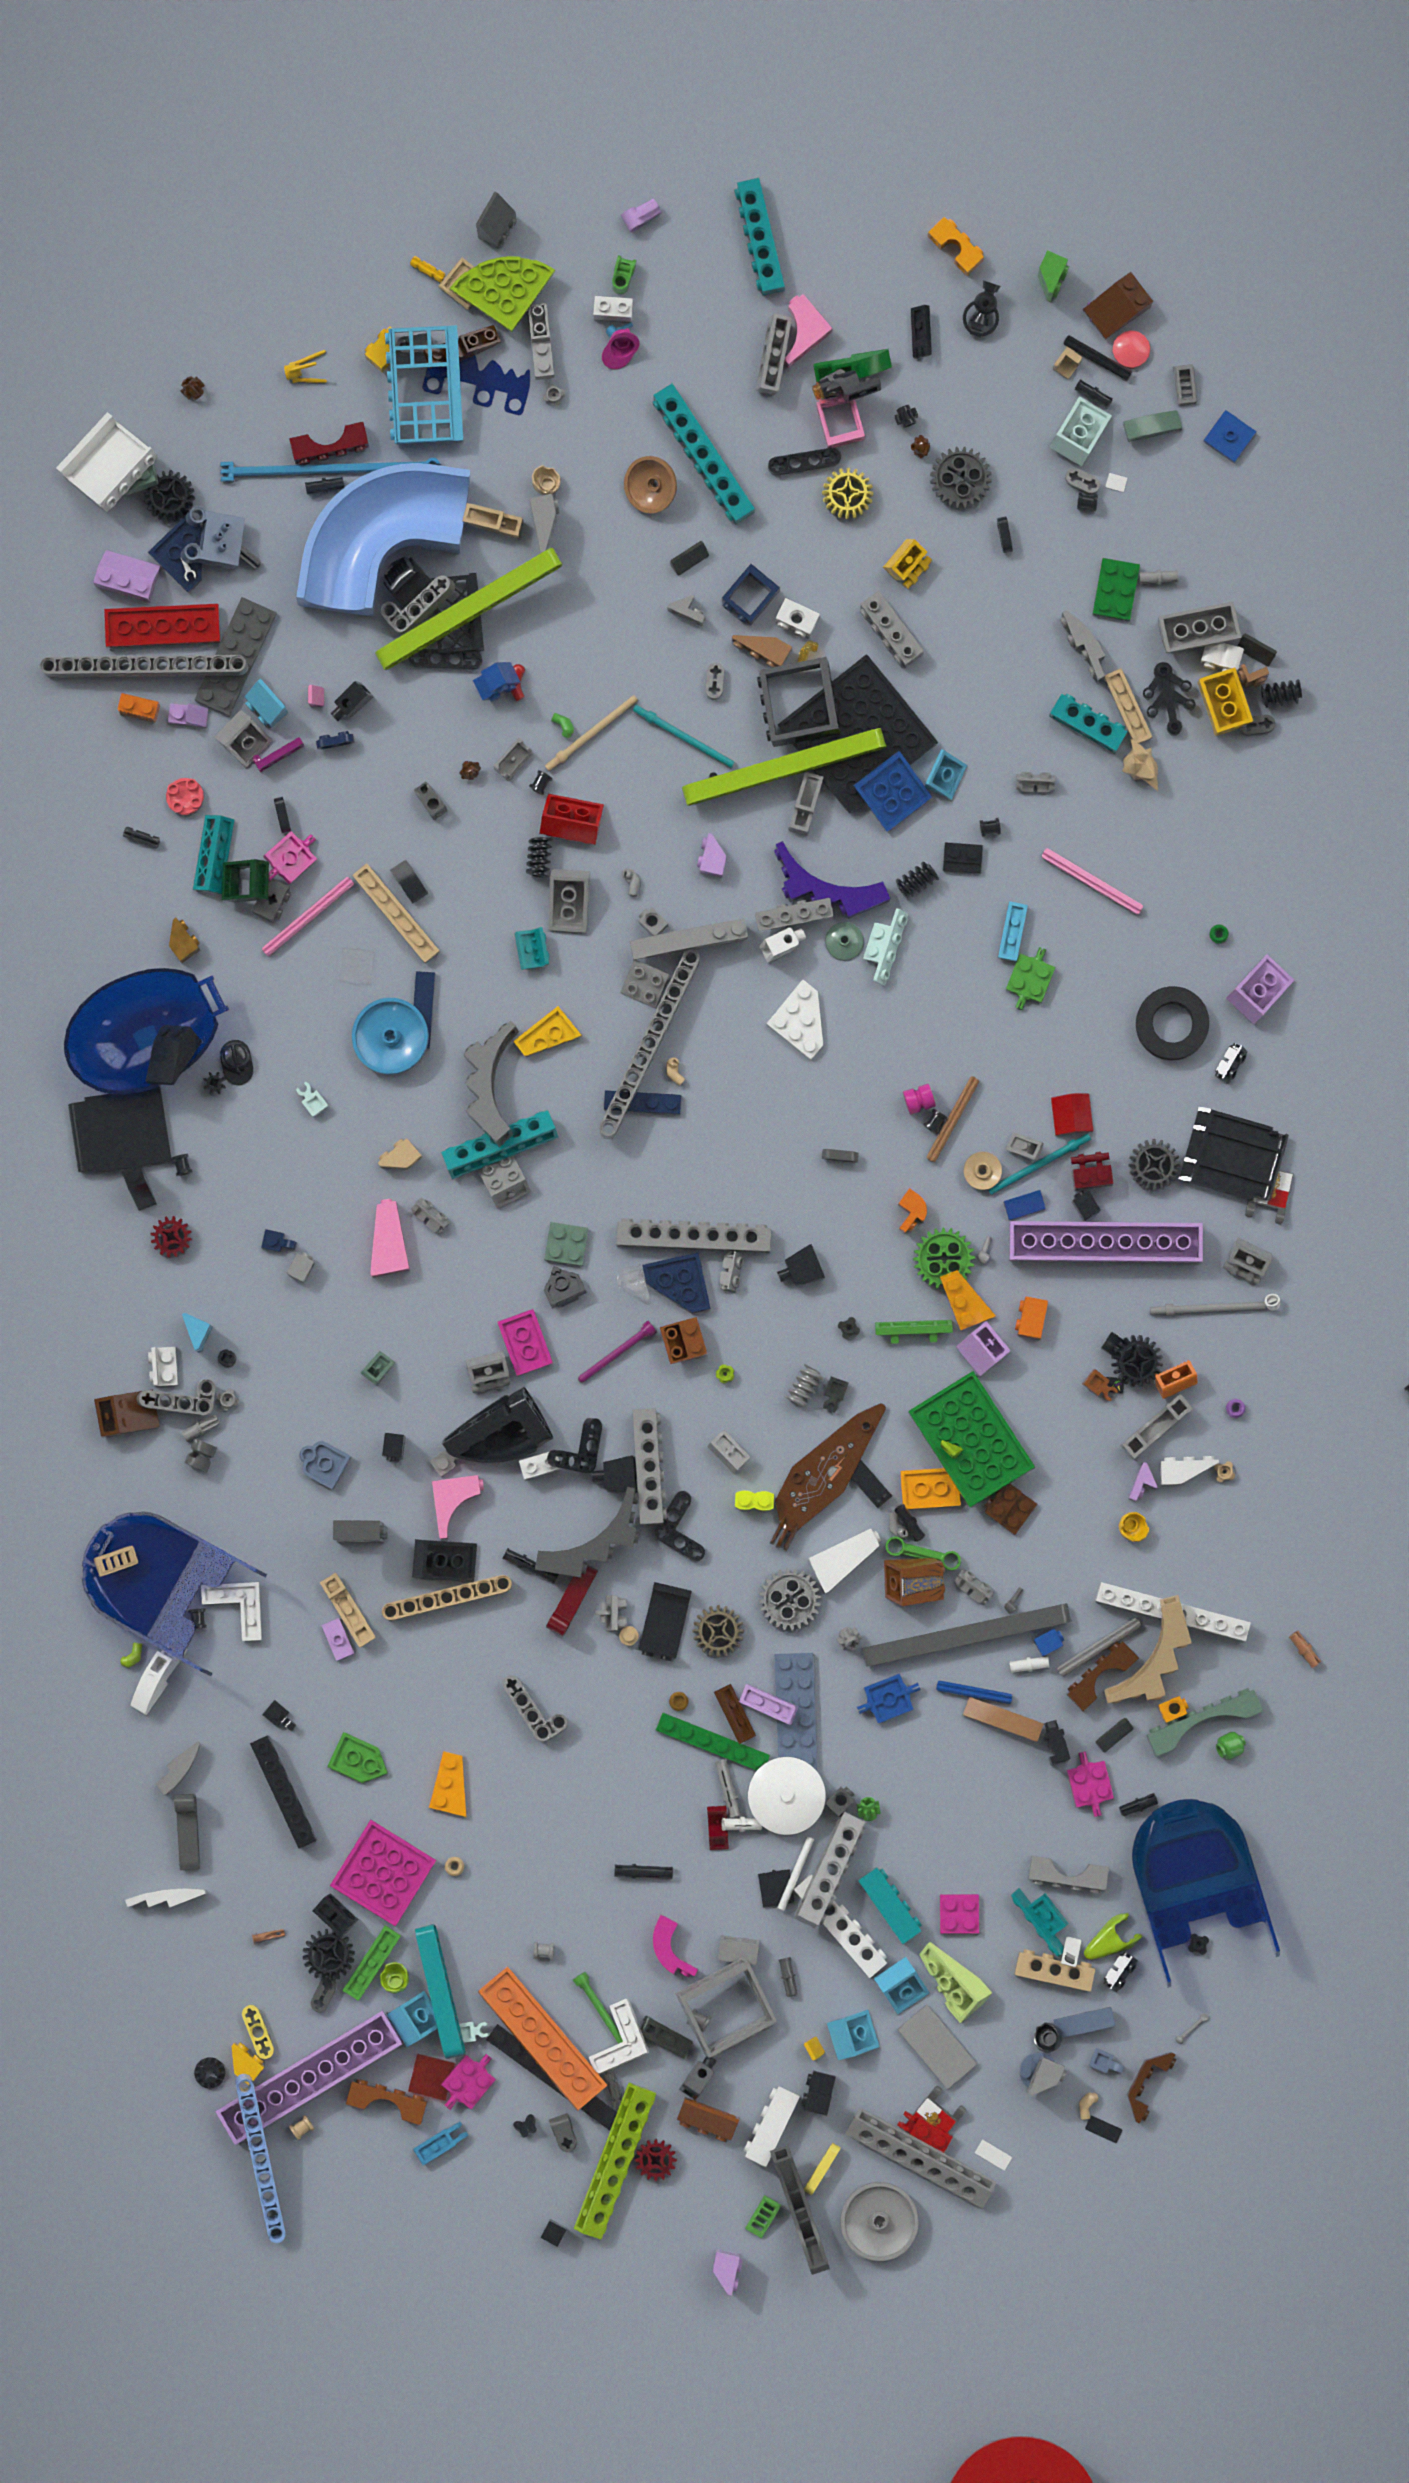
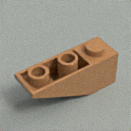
(768, 648)

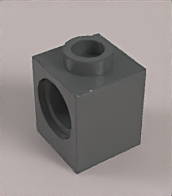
(831, 1803)

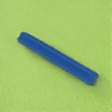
(974, 1692)

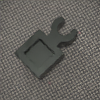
(835, 1390)

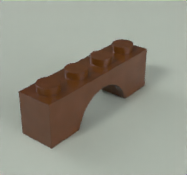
(1119, 1658)

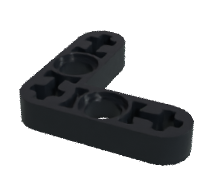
(584, 1454)
(673, 1534)

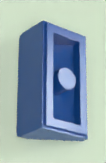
(1024, 1204)

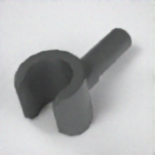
(1010, 1605)

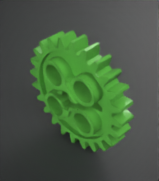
(943, 1240)

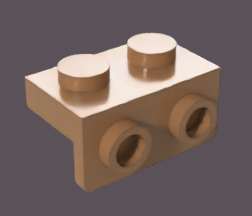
(1255, 678)

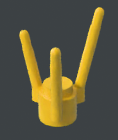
(293, 370)

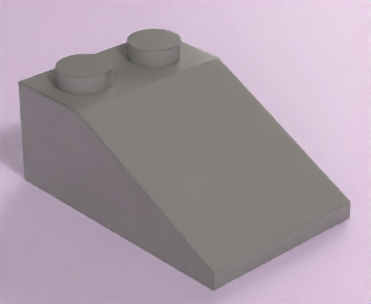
(544, 515)
(569, 900)

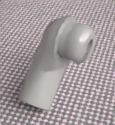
(633, 879)
(895, 1527)

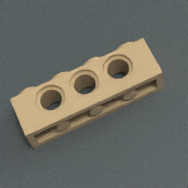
(1023, 1969)

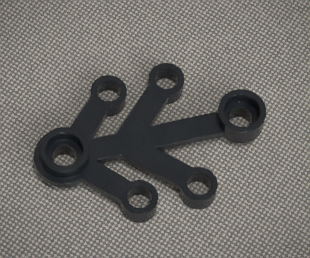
(1168, 695)

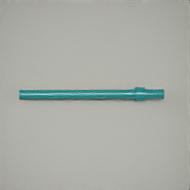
(651, 717)
(1072, 1146)

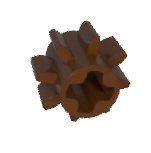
(192, 388)

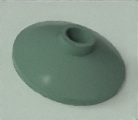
(837, 948)

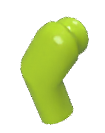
(134, 1657)

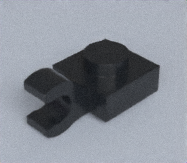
(278, 1714)

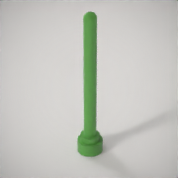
(583, 1982)

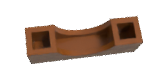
(411, 2108)

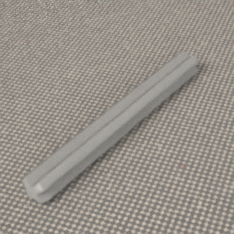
(1099, 1647)

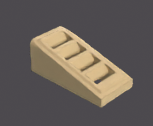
(127, 1557)

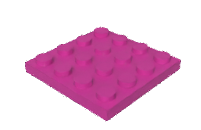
(383, 1872)

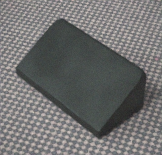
(689, 558)
(1257, 650)
(1114, 1734)

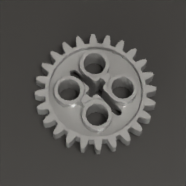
(779, 1584)

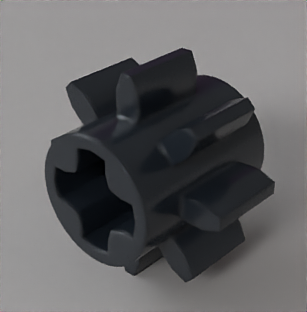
(906, 416)
(209, 1081)

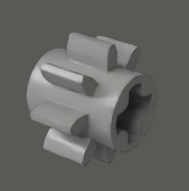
(849, 1638)

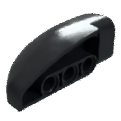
(501, 1431)

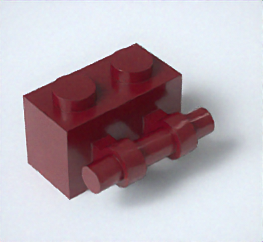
(1092, 1176)

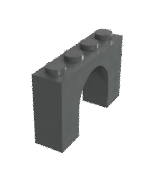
(359, 1531)

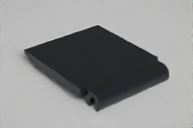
(119, 1131)
(1233, 1155)

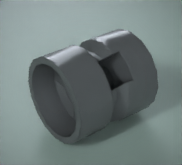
(200, 1455)

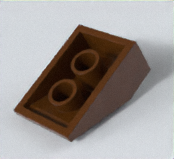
(1118, 305)

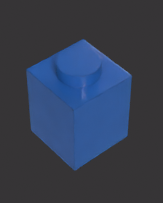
(1049, 1641)

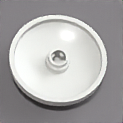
(786, 1795)

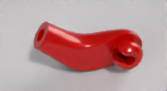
(518, 693)

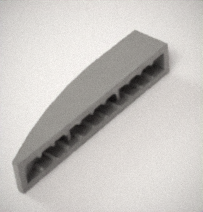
(690, 938)

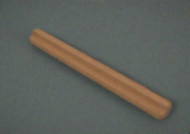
(952, 1119)

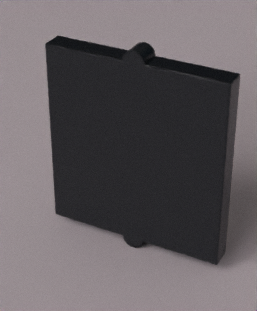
(773, 1886)

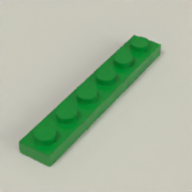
(711, 1742)

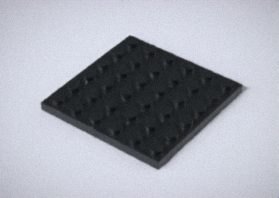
(863, 703)

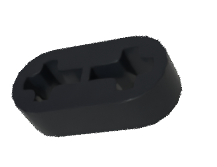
(1004, 534)
(282, 814)

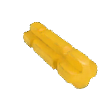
(427, 269)

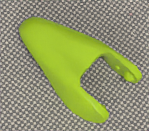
(1107, 1940)

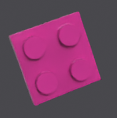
(959, 1913)

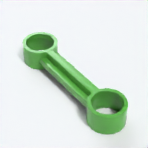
(920, 1552)

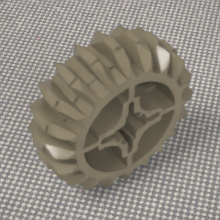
(732, 1641)

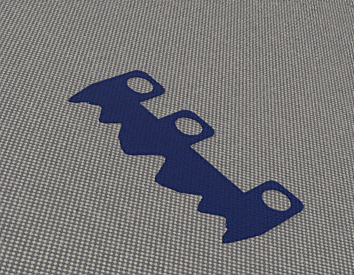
(488, 380)

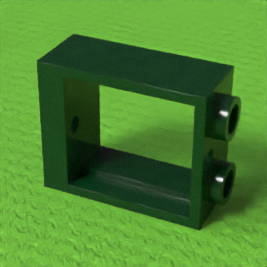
(258, 880)

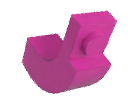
(662, 1946)

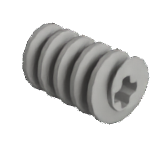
(804, 1386)

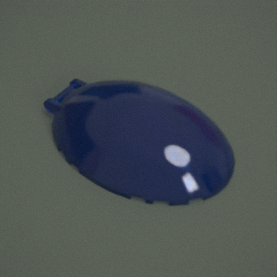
(116, 1026)

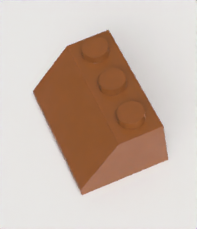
(707, 2119)

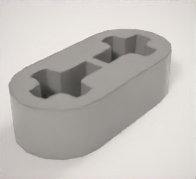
(1084, 477)
(709, 681)

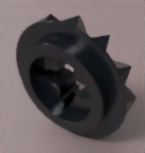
(208, 2063)

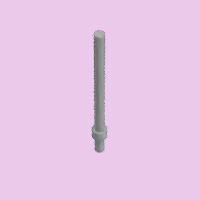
(1169, 1309)

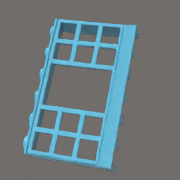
(453, 376)

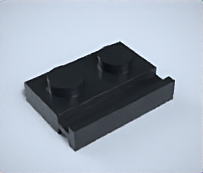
(962, 857)

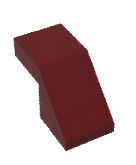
(717, 1837)

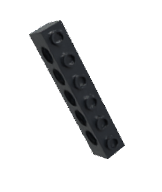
(283, 1792)

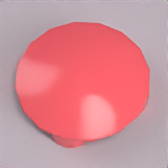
(1131, 349)
(184, 796)

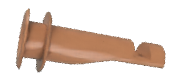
(267, 1935)

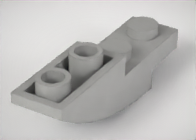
(541, 341)
(1081, 637)

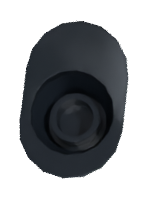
(236, 1062)

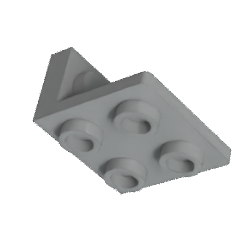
(504, 1181)

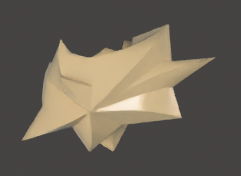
(1141, 765)

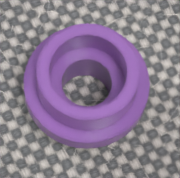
(1239, 1403)

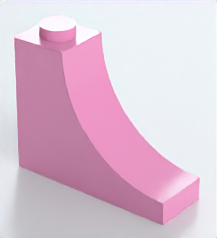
(810, 328)
(450, 1495)

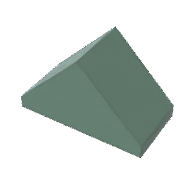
(377, 1368)

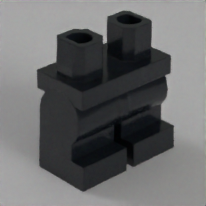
(1056, 1743)

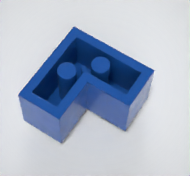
(496, 680)

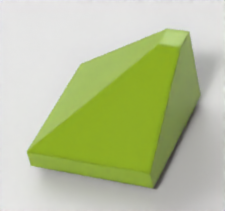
(951, 1449)

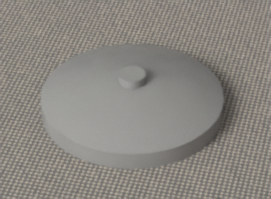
(879, 2221)

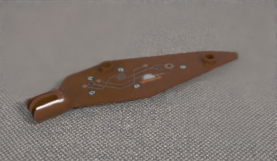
(823, 1474)

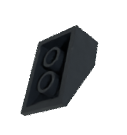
(171, 1053)
(444, 1560)

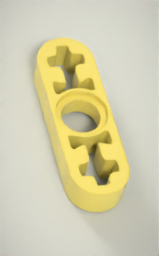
(247, 2020)
(822, 2168)

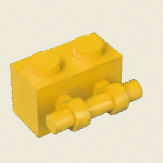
(905, 560)

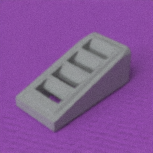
(1190, 368)

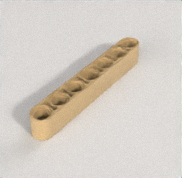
(437, 1597)

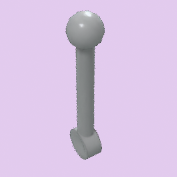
(1204, 2017)

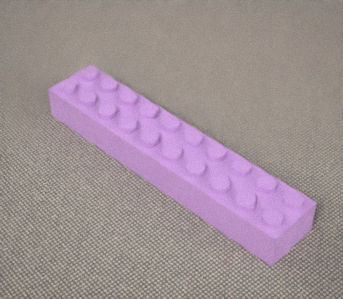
(1105, 1242)
(314, 2074)

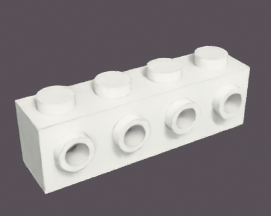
(772, 2125)

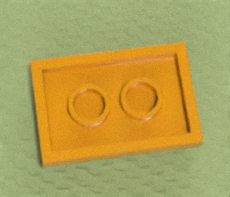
(928, 1489)

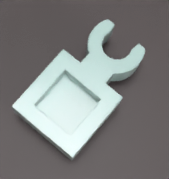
(314, 1102)
(469, 2031)

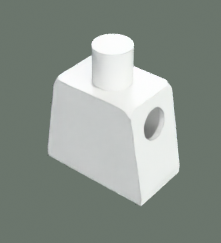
(776, 947)

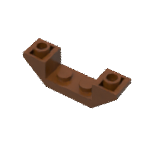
(1162, 2061)

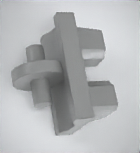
(609, 1612)

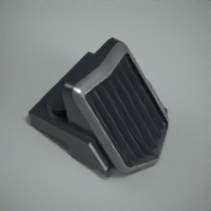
(405, 580)

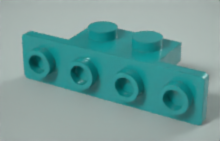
(1044, 1917)

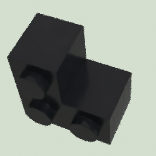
(819, 2092)

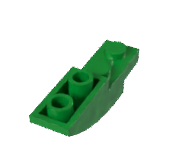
(863, 363)

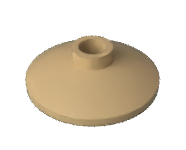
(989, 1163)

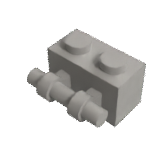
(1250, 1258)
(485, 1369)

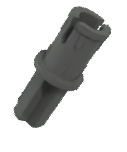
(788, 1977)

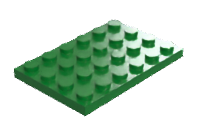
(971, 1420)

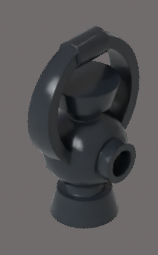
(983, 311)

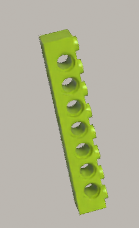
(612, 2151)

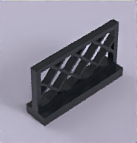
(475, 624)

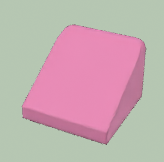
(315, 696)

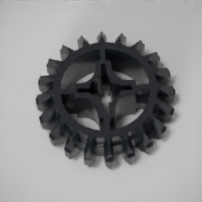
(177, 500)
(1120, 1363)
(335, 1960)

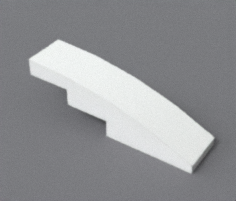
(172, 1896)

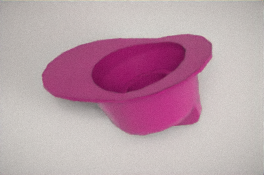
(620, 349)

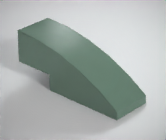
(1152, 425)

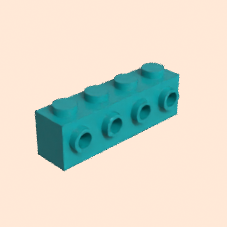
(889, 1905)

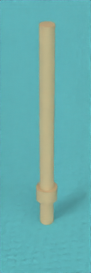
(562, 756)

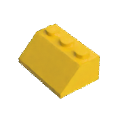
(1225, 701)

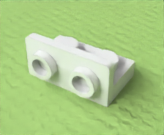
(164, 1366)

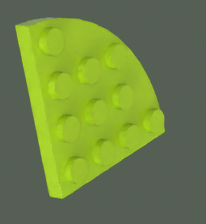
(503, 287)

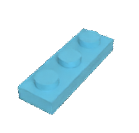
(1012, 931)

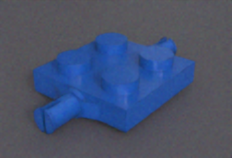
(888, 1698)

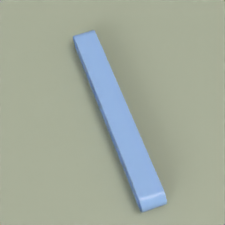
(260, 2167)

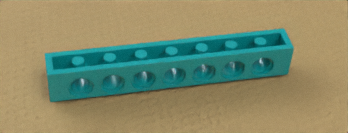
(670, 395)

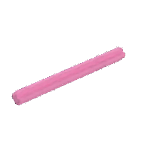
(1092, 881)
(307, 916)

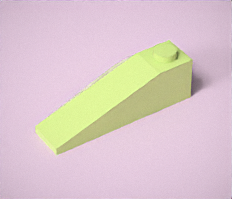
(959, 1986)

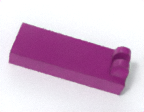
(278, 755)

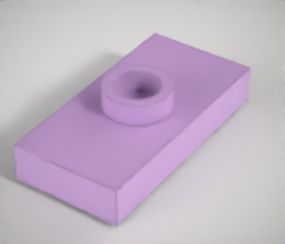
(337, 1639)

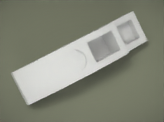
(154, 1681)

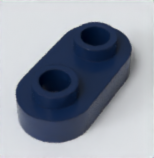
(342, 739)

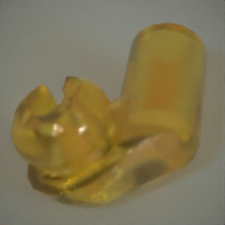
(805, 650)

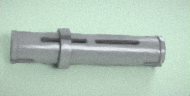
(728, 1789)

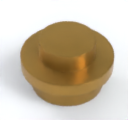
(678, 1701)

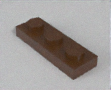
(735, 1714)

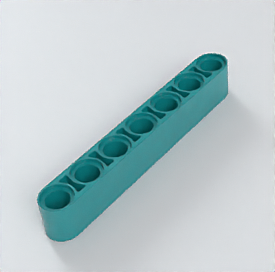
(440, 1991)

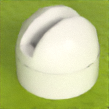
(1272, 1302)

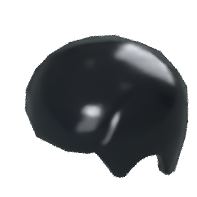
(1048, 2037)

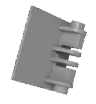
(644, 983)

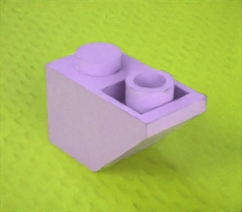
(713, 859)

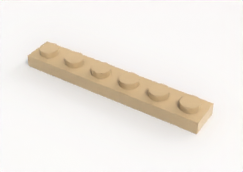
(396, 913)

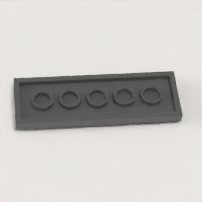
(244, 638)

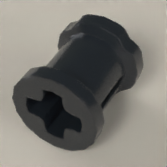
(1087, 501)
(540, 782)
(990, 827)
(935, 1121)
(182, 1164)
(221, 1356)
(197, 1617)

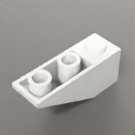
(1177, 1472)

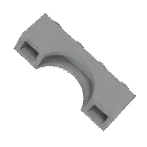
(1156, 1426)
(1092, 1877)

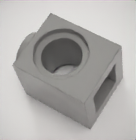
(653, 930)
(301, 1267)

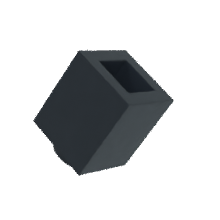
(1085, 1205)
(553, 2232)

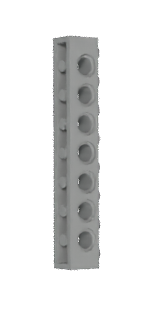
(625, 1238)
(921, 2158)

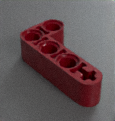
(571, 1601)

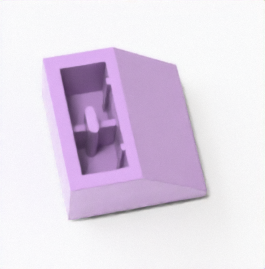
(983, 1348)
(725, 2269)

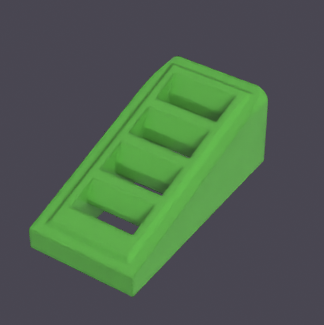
(771, 2202)

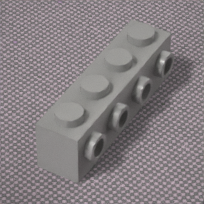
(891, 629)

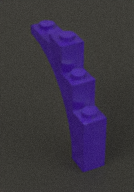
(801, 883)

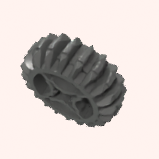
(1141, 1174)

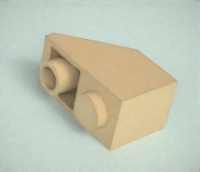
(401, 1157)

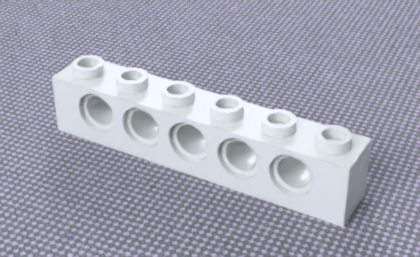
(869, 1966)

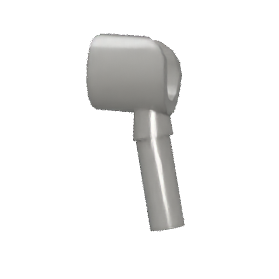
(983, 1256)

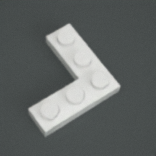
(249, 1598)
(633, 2040)

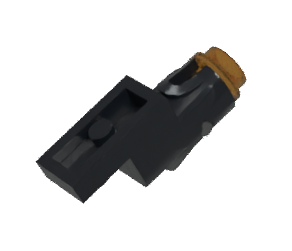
(846, 384)

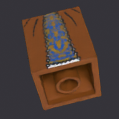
(914, 1580)

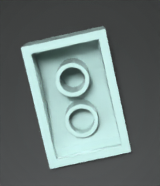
(1080, 431)

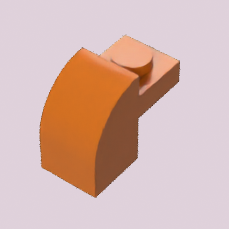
(915, 1206)

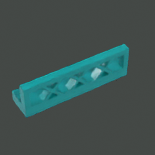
(216, 853)

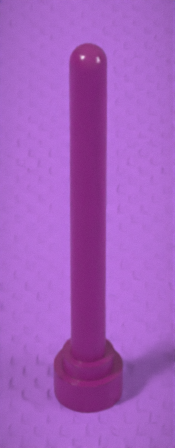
(647, 1330)

